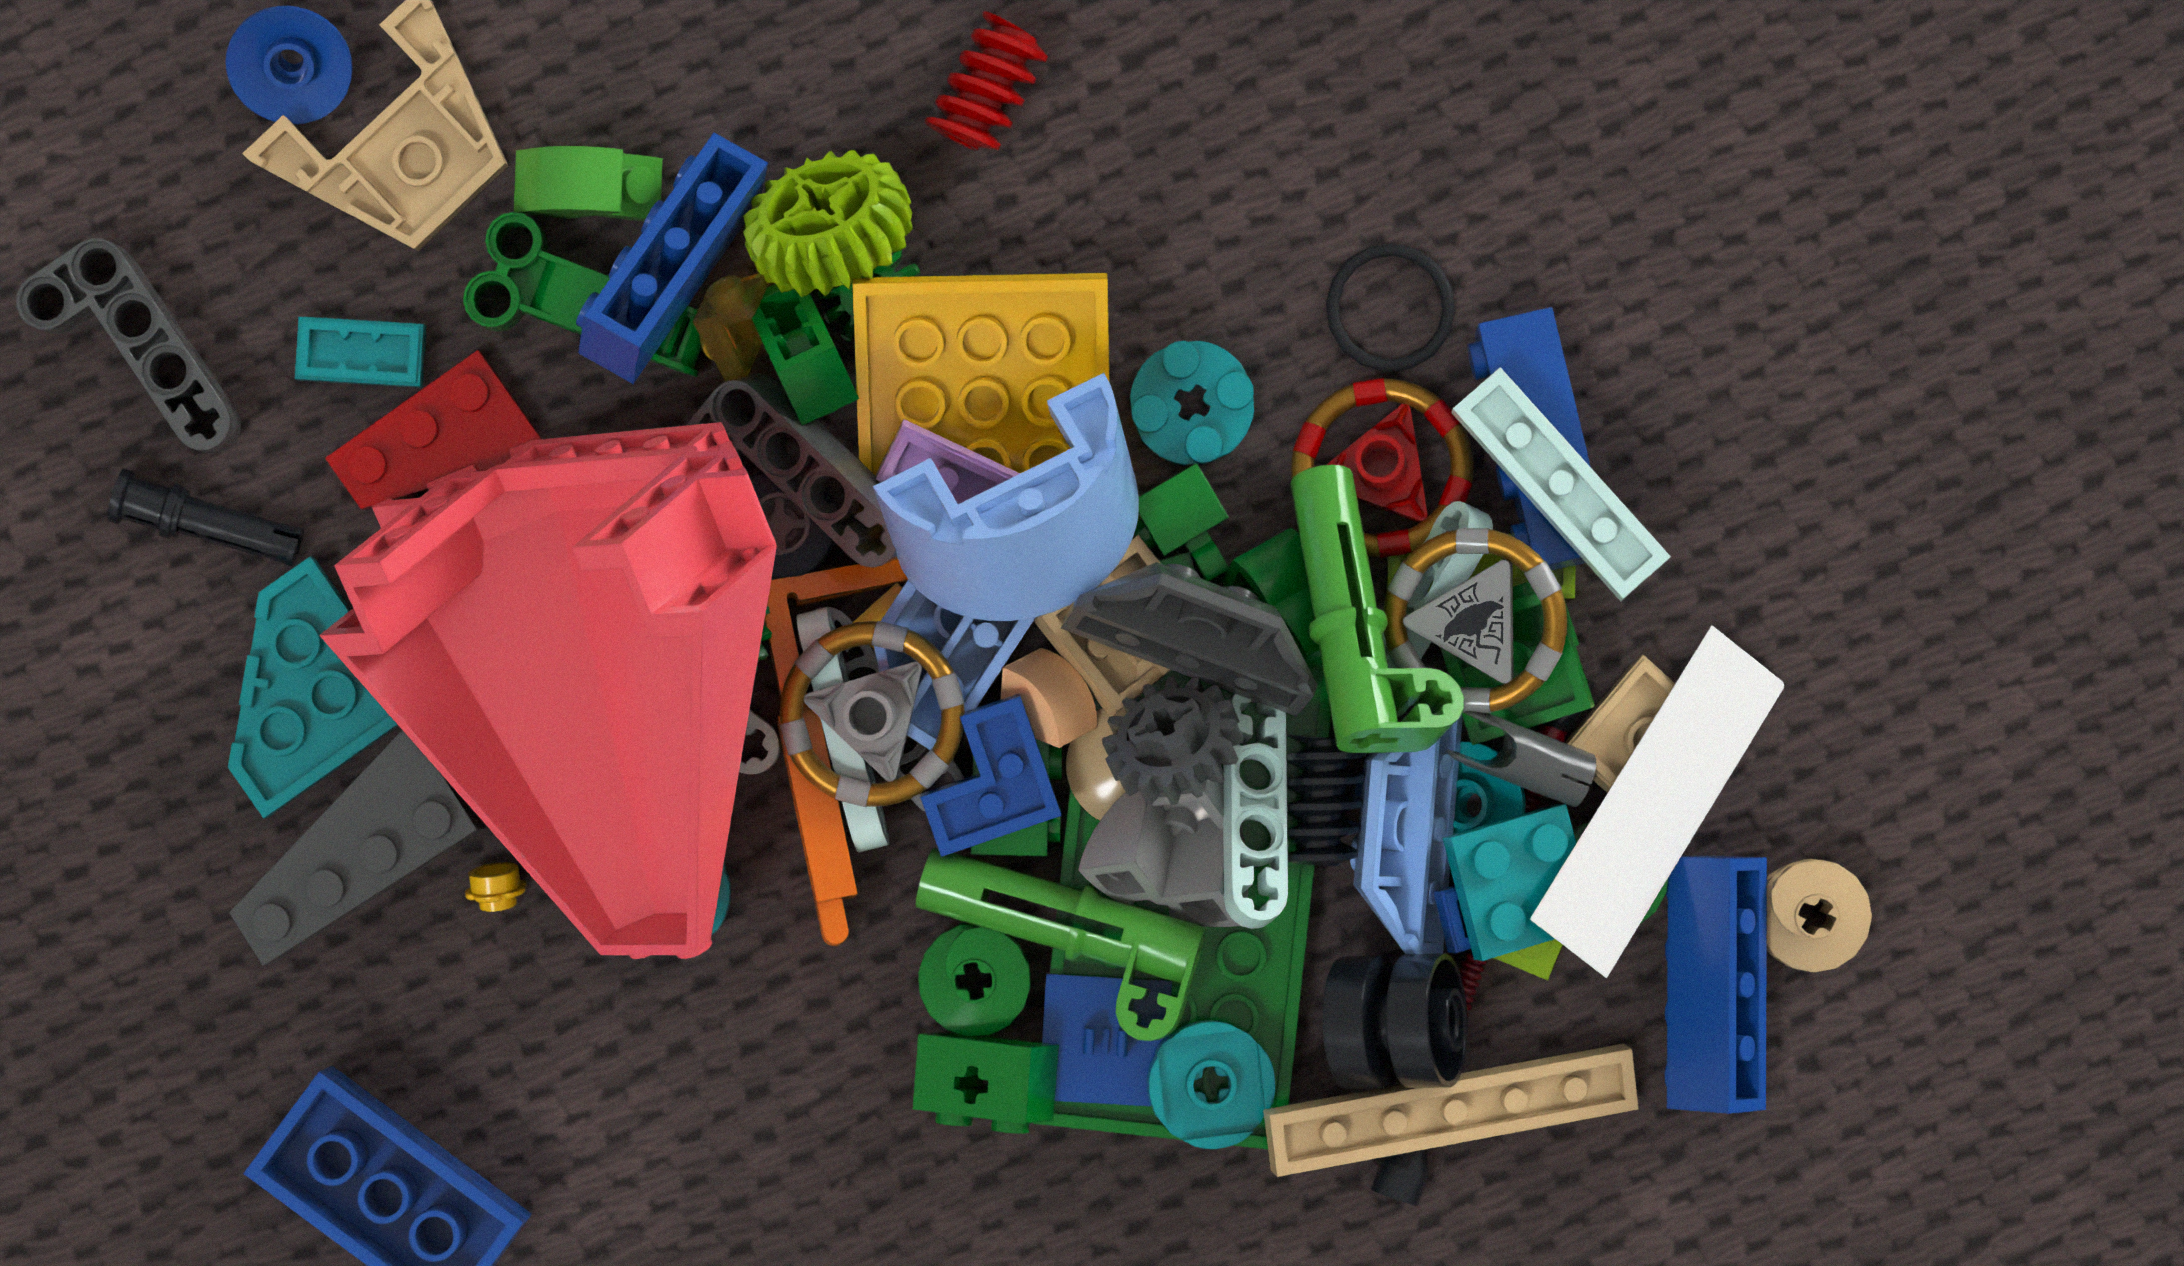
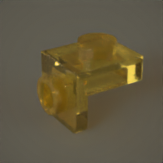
(727, 325)

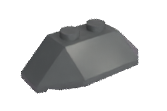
(1198, 632)

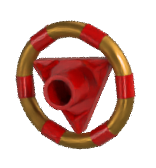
(1387, 457)

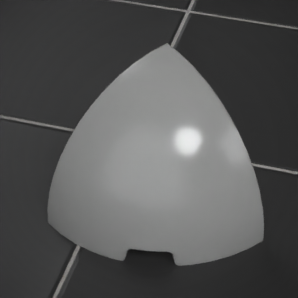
(1164, 854)

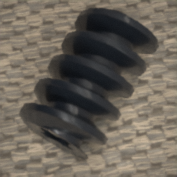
(1322, 802)

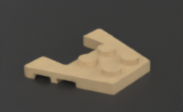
(415, 158)

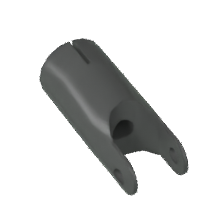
(1535, 762)

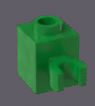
(1181, 515)

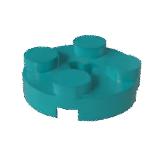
(1181, 368)
(1239, 1106)

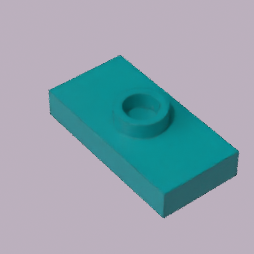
(360, 352)

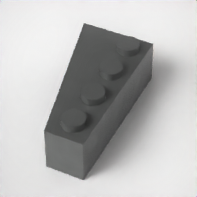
(363, 845)

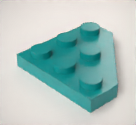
(297, 699)

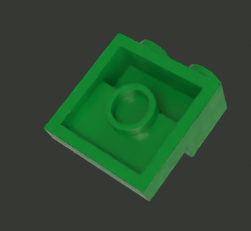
(1558, 697)

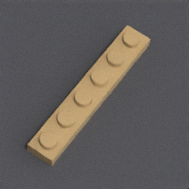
(1475, 1108)

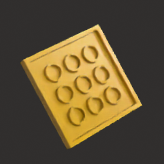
(975, 359)

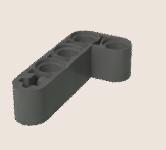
(143, 353)
(806, 480)

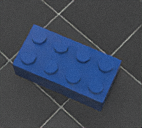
(382, 1183)

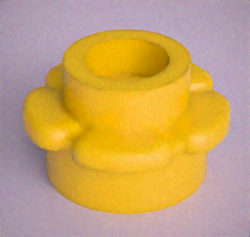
(495, 886)

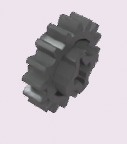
(1172, 740)

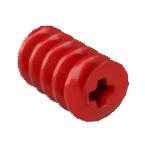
(988, 85)

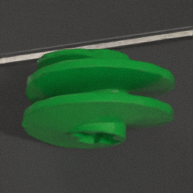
(954, 1004)

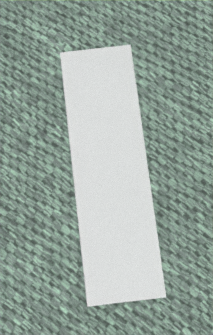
(1658, 802)

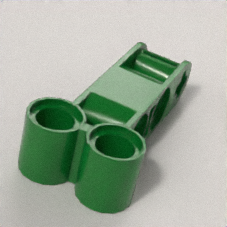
(556, 292)

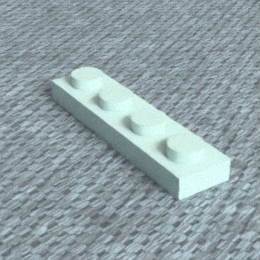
(1560, 484)

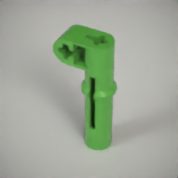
(1349, 629)
(1149, 944)

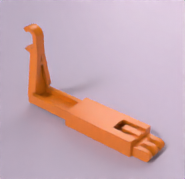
(815, 811)

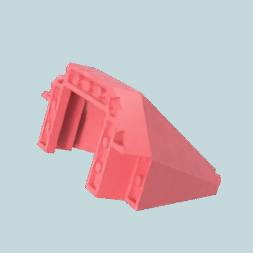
(579, 662)

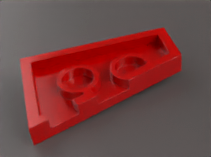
(439, 430)

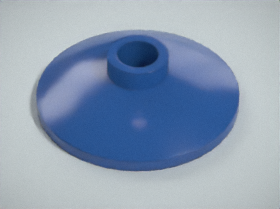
(277, 87)

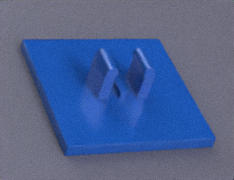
(1095, 1053)

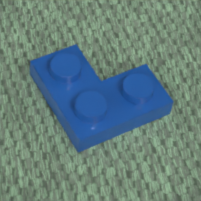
(1010, 785)

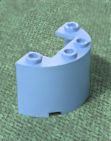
(1030, 538)

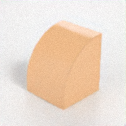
(1053, 696)

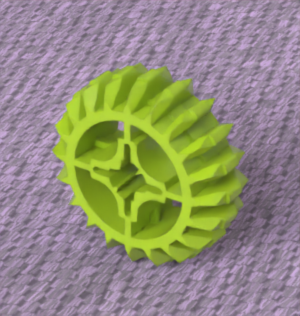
(828, 223)

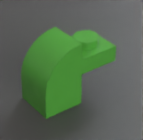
(586, 182)

